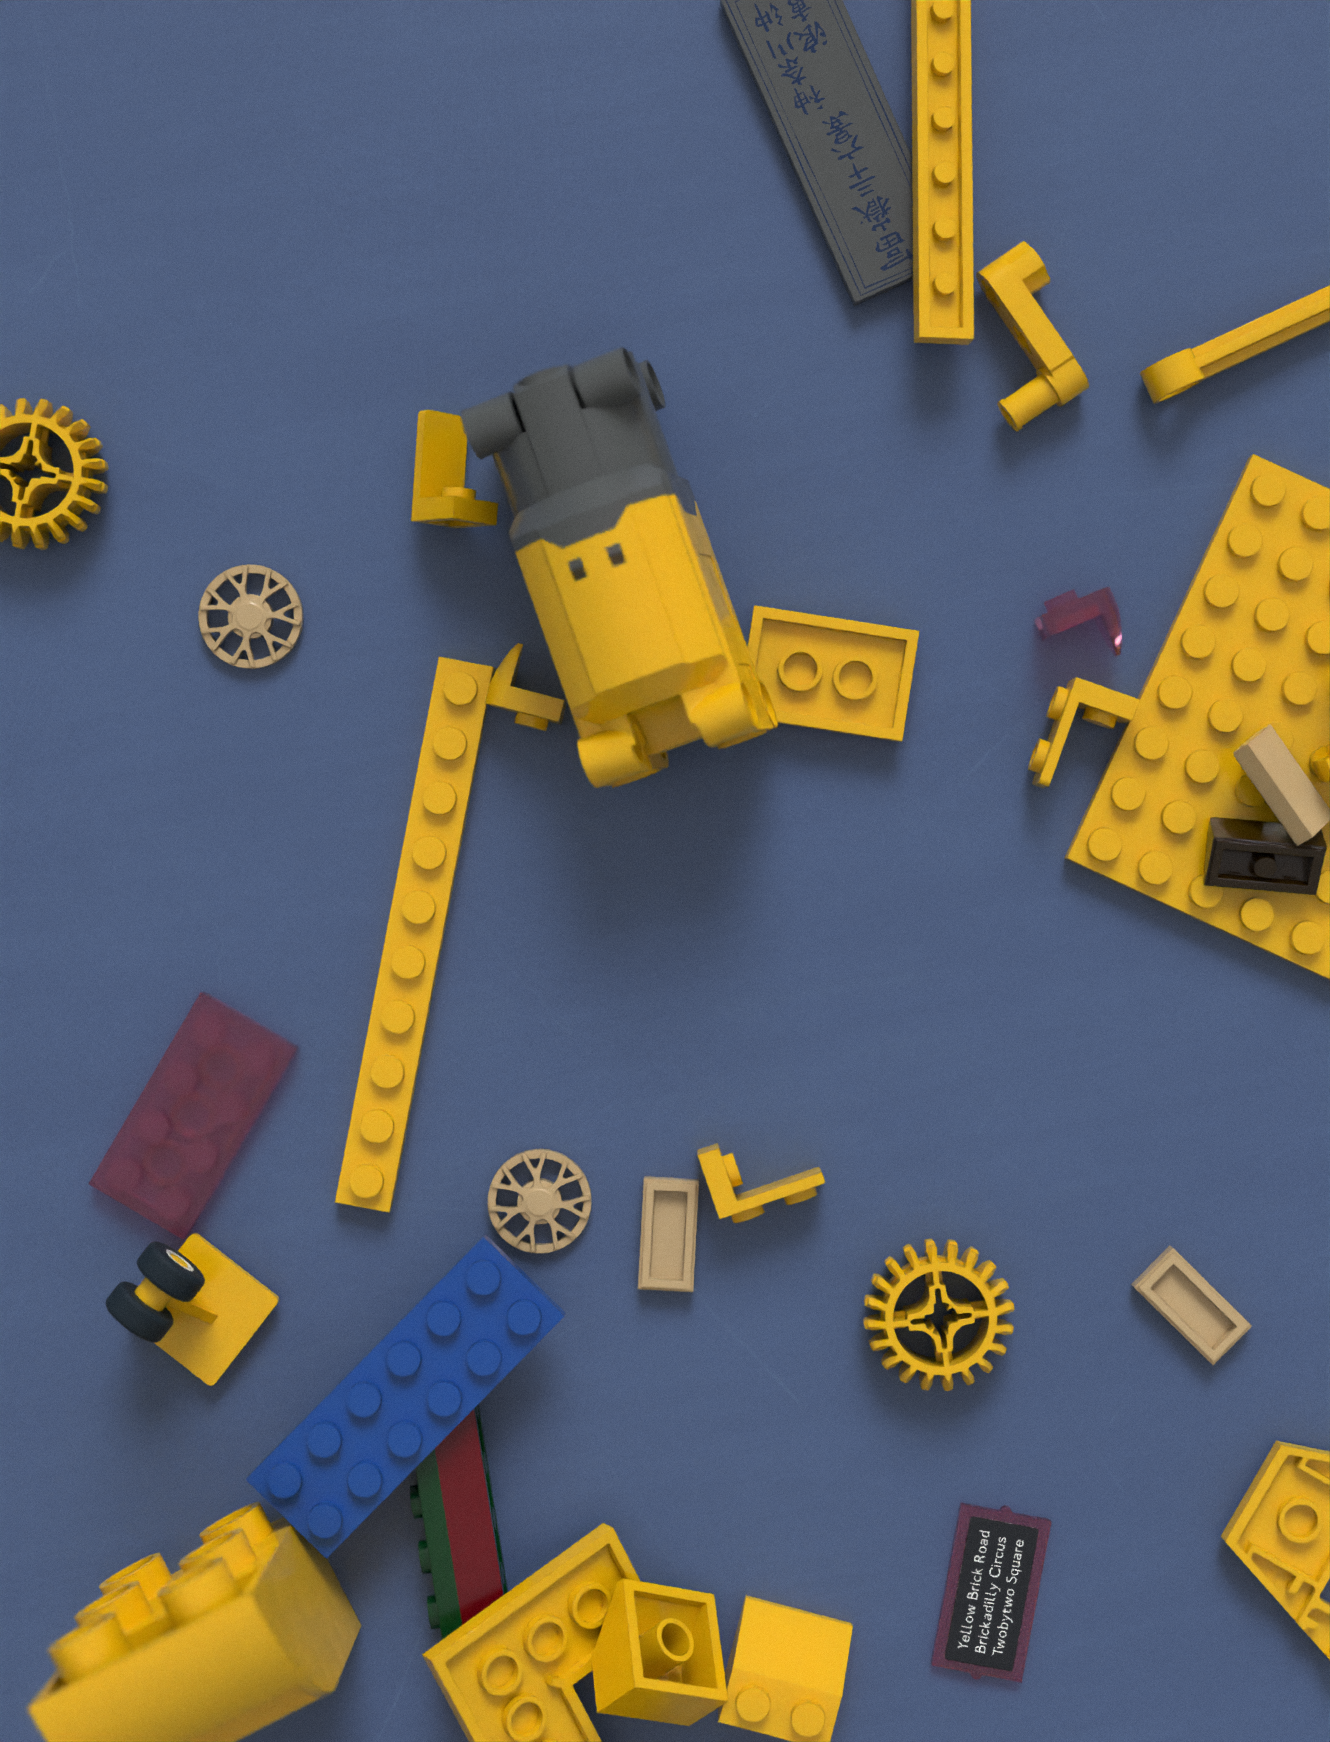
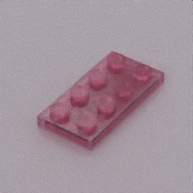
(193, 1115)

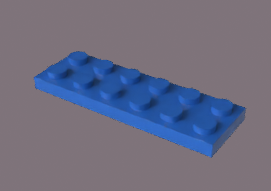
(405, 1396)

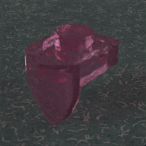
(1069, 611)

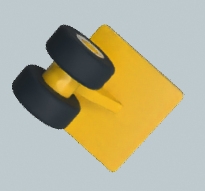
(193, 1305)

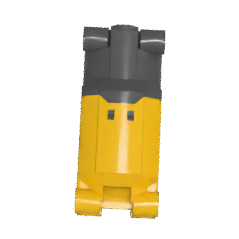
(619, 567)

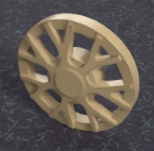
(250, 616)
(539, 1201)

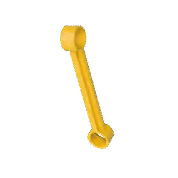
(1194, 365)

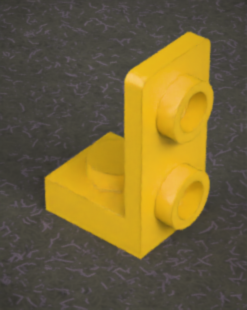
(440, 476)
(1101, 708)
(723, 1175)

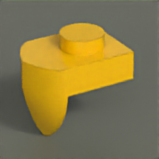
(531, 708)

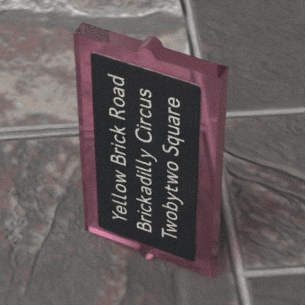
(991, 1592)

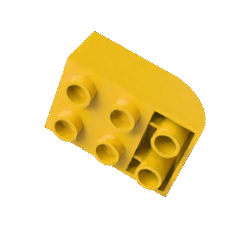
(206, 1650)

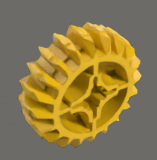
(37, 452)
(965, 1313)

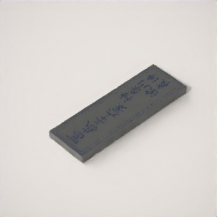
(834, 134)

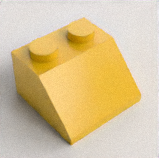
(659, 1655)
(786, 1672)

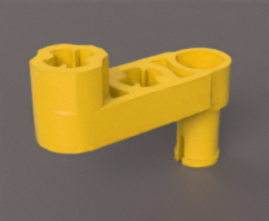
(1009, 288)

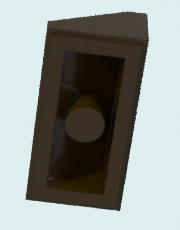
(1261, 857)

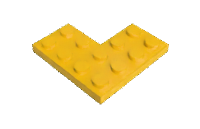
(518, 1658)

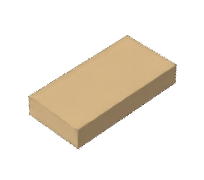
(1283, 785)
(668, 1234)
(1191, 1305)

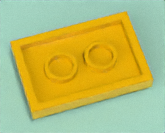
(834, 671)

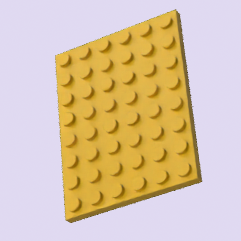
(1236, 659)

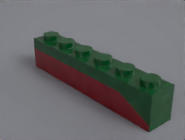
(459, 1526)

